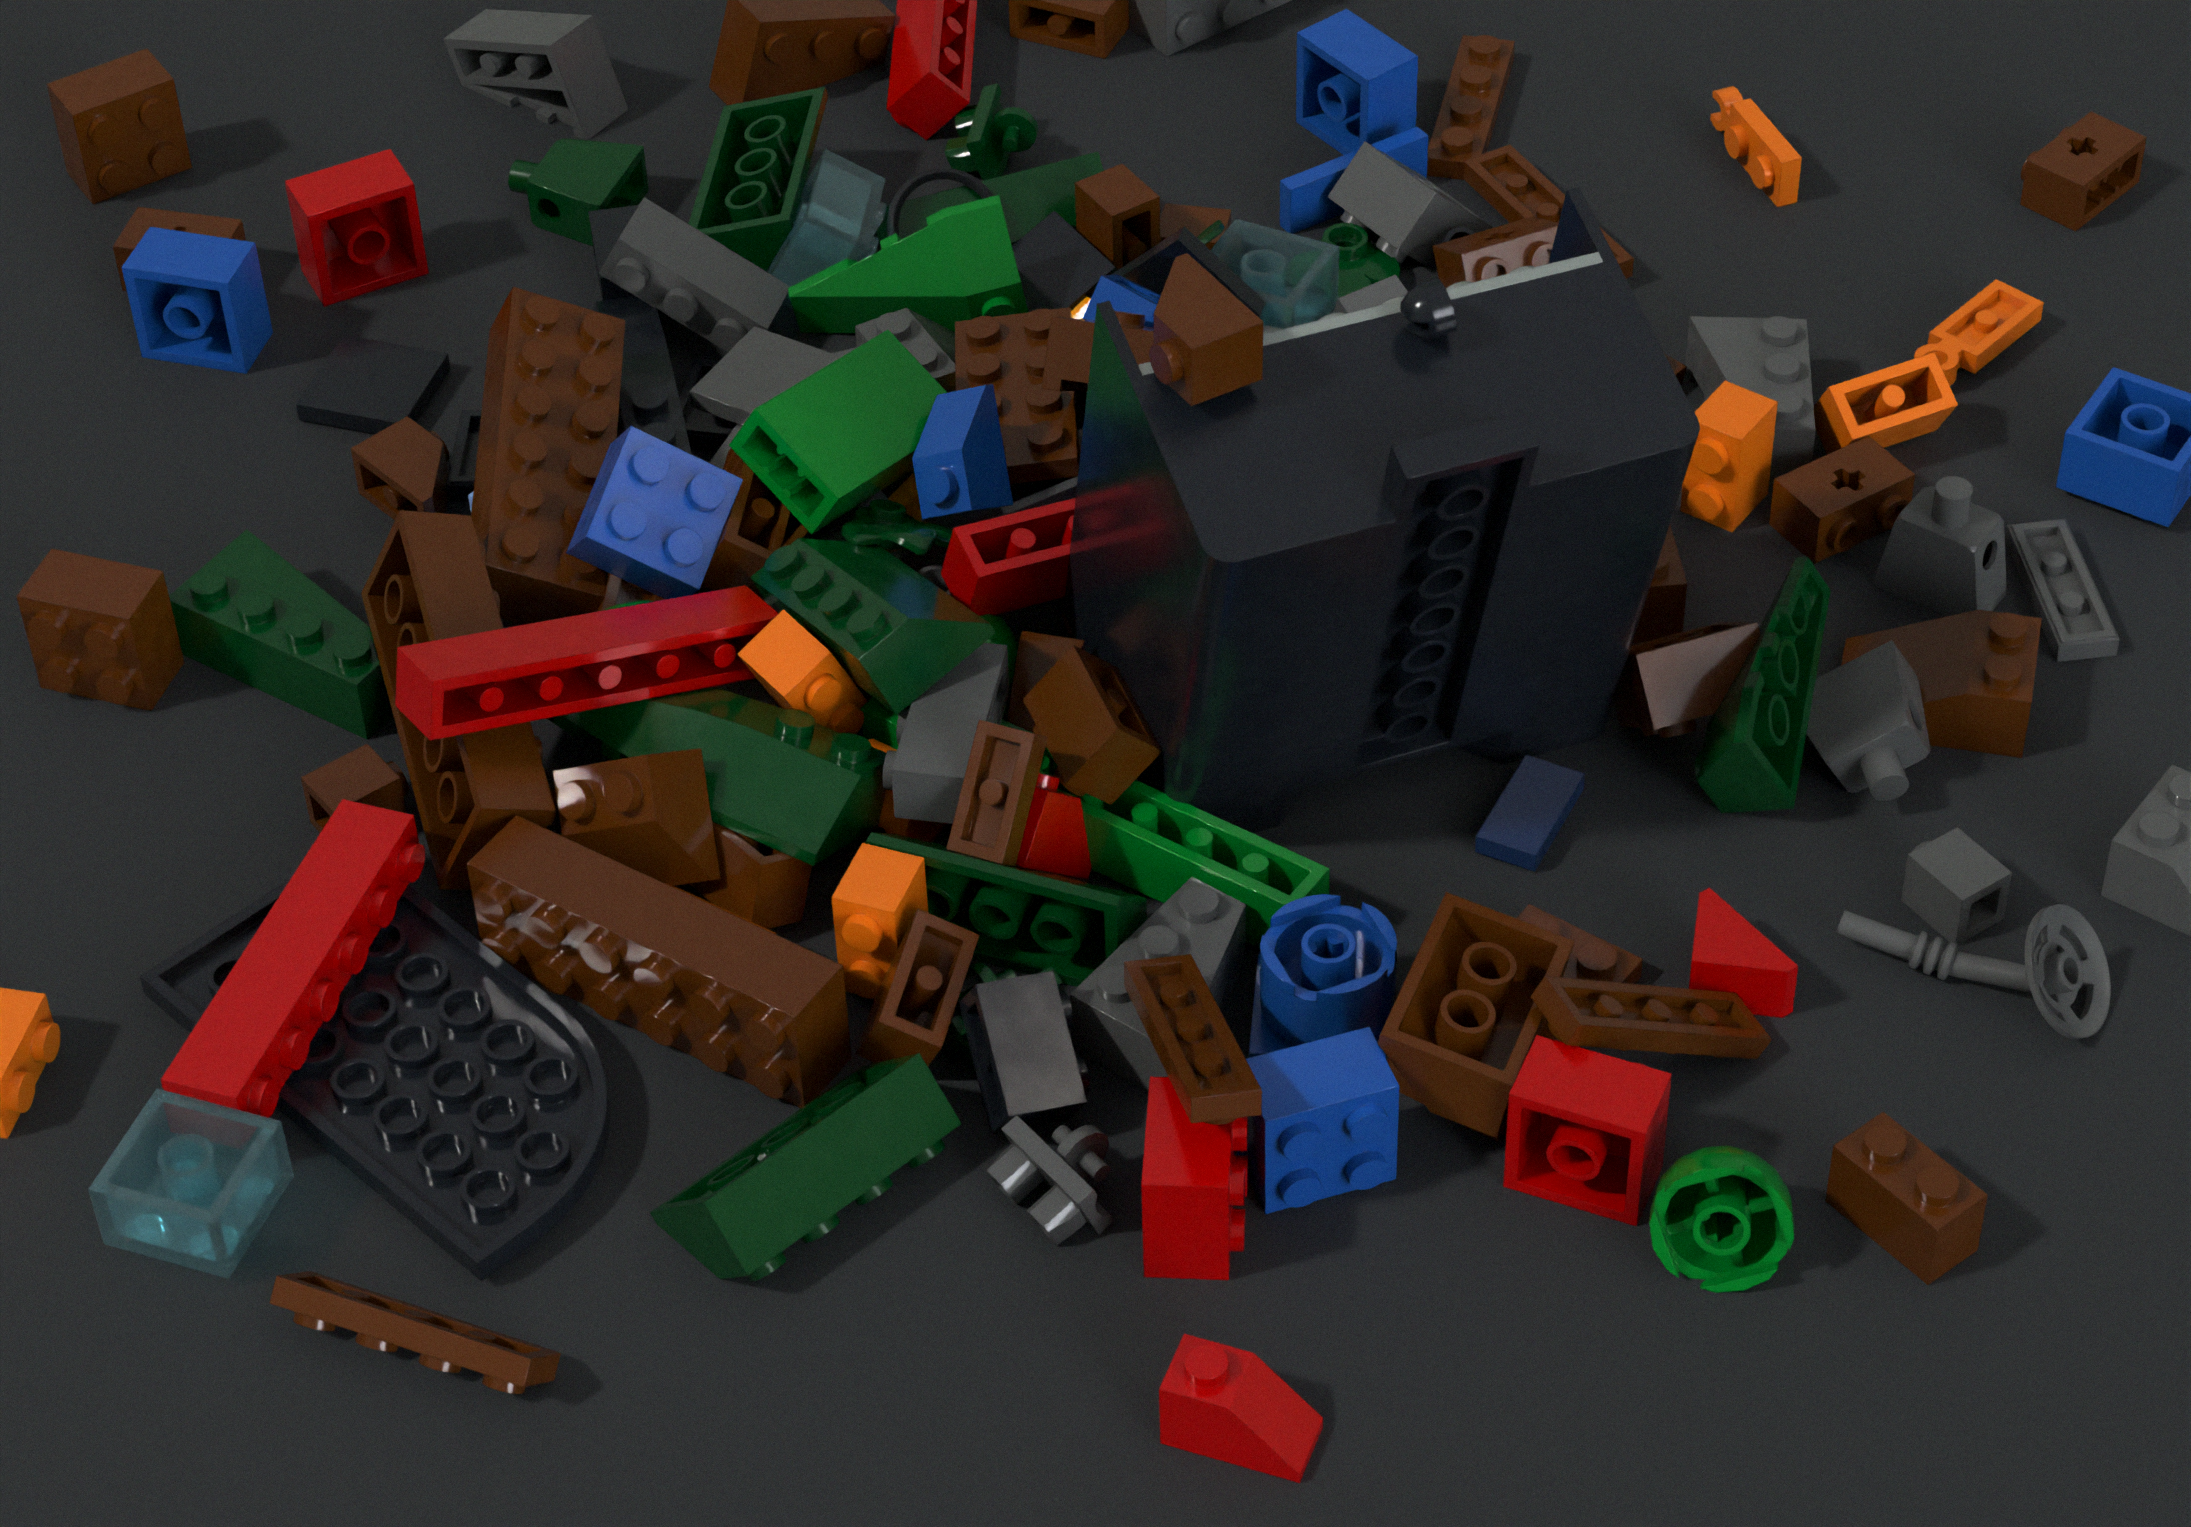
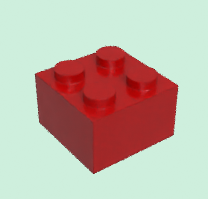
(357, 227)
(1586, 1130)
(1191, 1190)

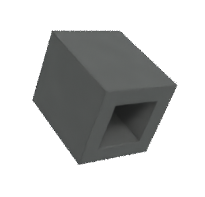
(1956, 886)

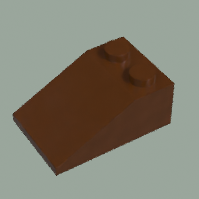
(1971, 676)

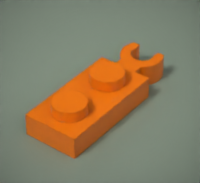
(1758, 146)
(1982, 329)

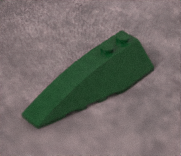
(764, 765)

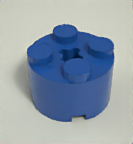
(1327, 969)

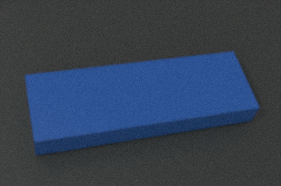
(1305, 193)

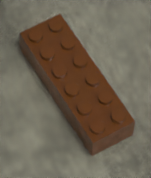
(540, 449)
(468, 785)
(662, 961)

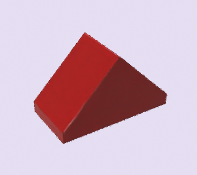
(1740, 960)

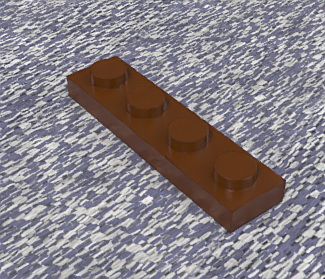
(1470, 104)
(1523, 191)
(1649, 1018)
(1192, 1039)
(388, 1323)

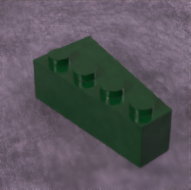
(282, 635)

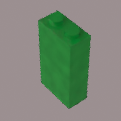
(840, 431)

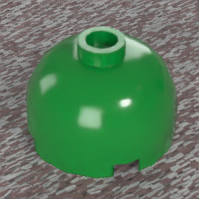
(1722, 1218)

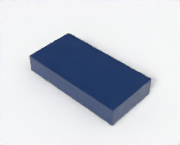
(1530, 813)

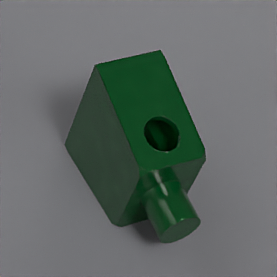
(579, 179)

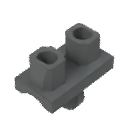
(1071, 1199)

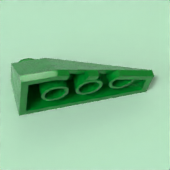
(945, 272)

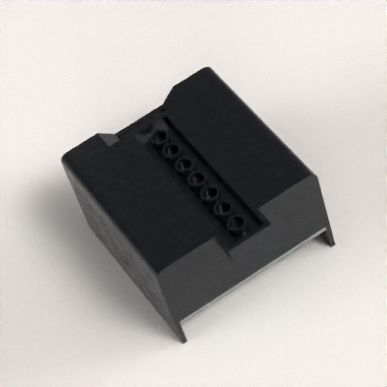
(1382, 533)

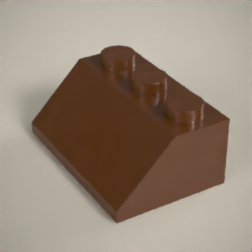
(1469, 1010)

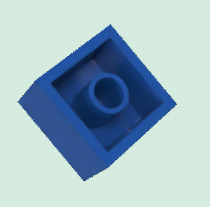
(1353, 83)
(197, 299)
(2131, 448)
(654, 515)
(1322, 1121)

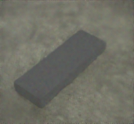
(2061, 590)

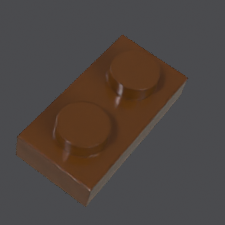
(997, 793)

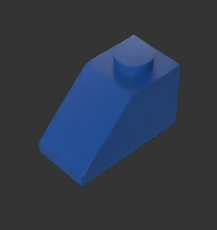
(962, 456)

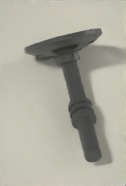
(2046, 974)

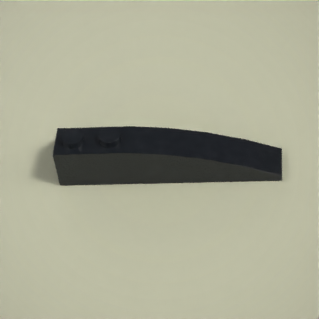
(647, 379)

